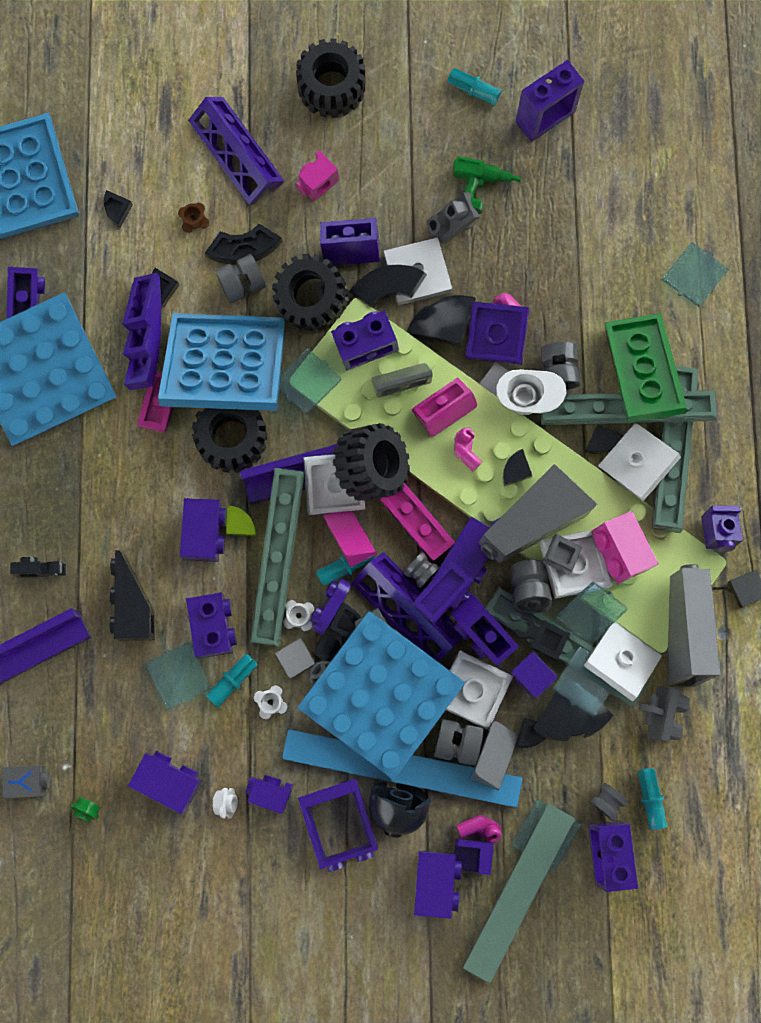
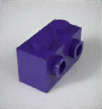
(350, 241)
(23, 289)
(365, 339)
(202, 530)
(210, 625)
(486, 632)
(166, 782)
(436, 884)

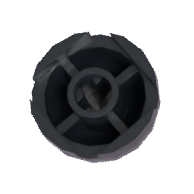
(399, 809)

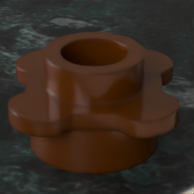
(193, 210)

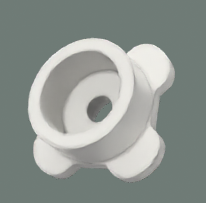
(291, 619)
(262, 699)
(225, 803)

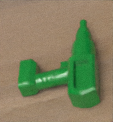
(476, 173)

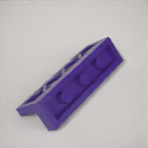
(237, 138)
(259, 479)
(395, 585)
(41, 643)

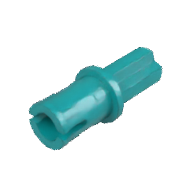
(474, 86)
(338, 569)
(232, 680)
(652, 798)

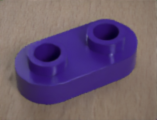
(323, 615)

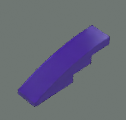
(144, 335)

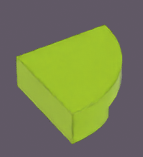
(239, 523)

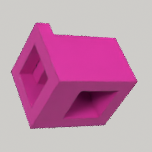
(317, 177)

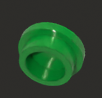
(85, 810)

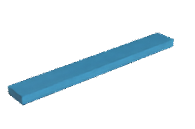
(417, 772)

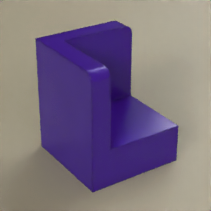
(533, 675)
(475, 855)

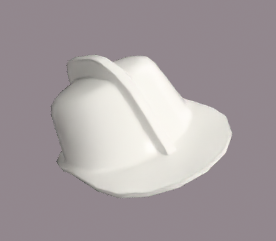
(531, 391)

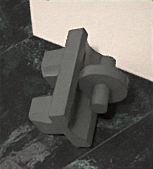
(453, 219)
(661, 713)

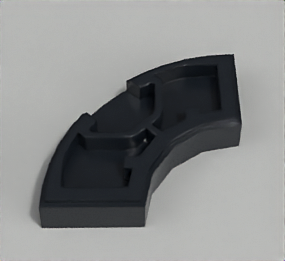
(257, 242)
(387, 282)

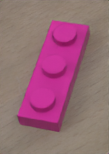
(419, 523)

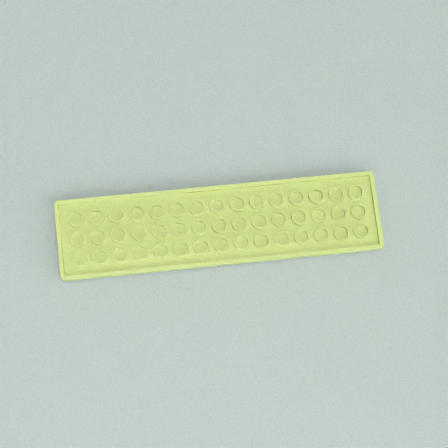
(496, 438)

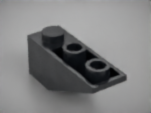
(132, 609)

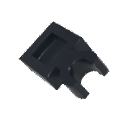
(33, 568)
(546, 639)

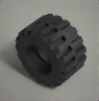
(327, 58)
(291, 280)
(232, 457)
(371, 462)

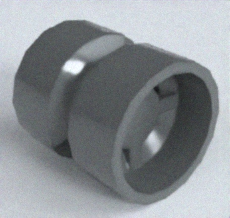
(231, 283)
(561, 360)
(531, 586)
(469, 743)

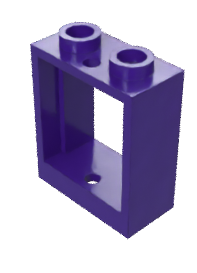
(548, 104)
(337, 860)
(617, 866)

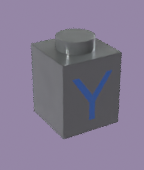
(25, 781)

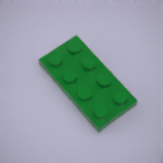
(645, 368)

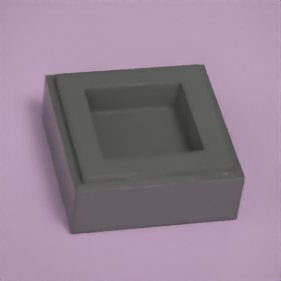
(562, 554)
(746, 588)

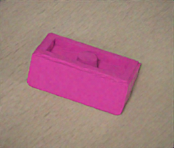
(445, 407)
(349, 536)

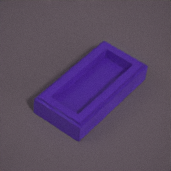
(442, 592)

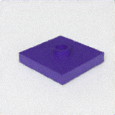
(497, 333)

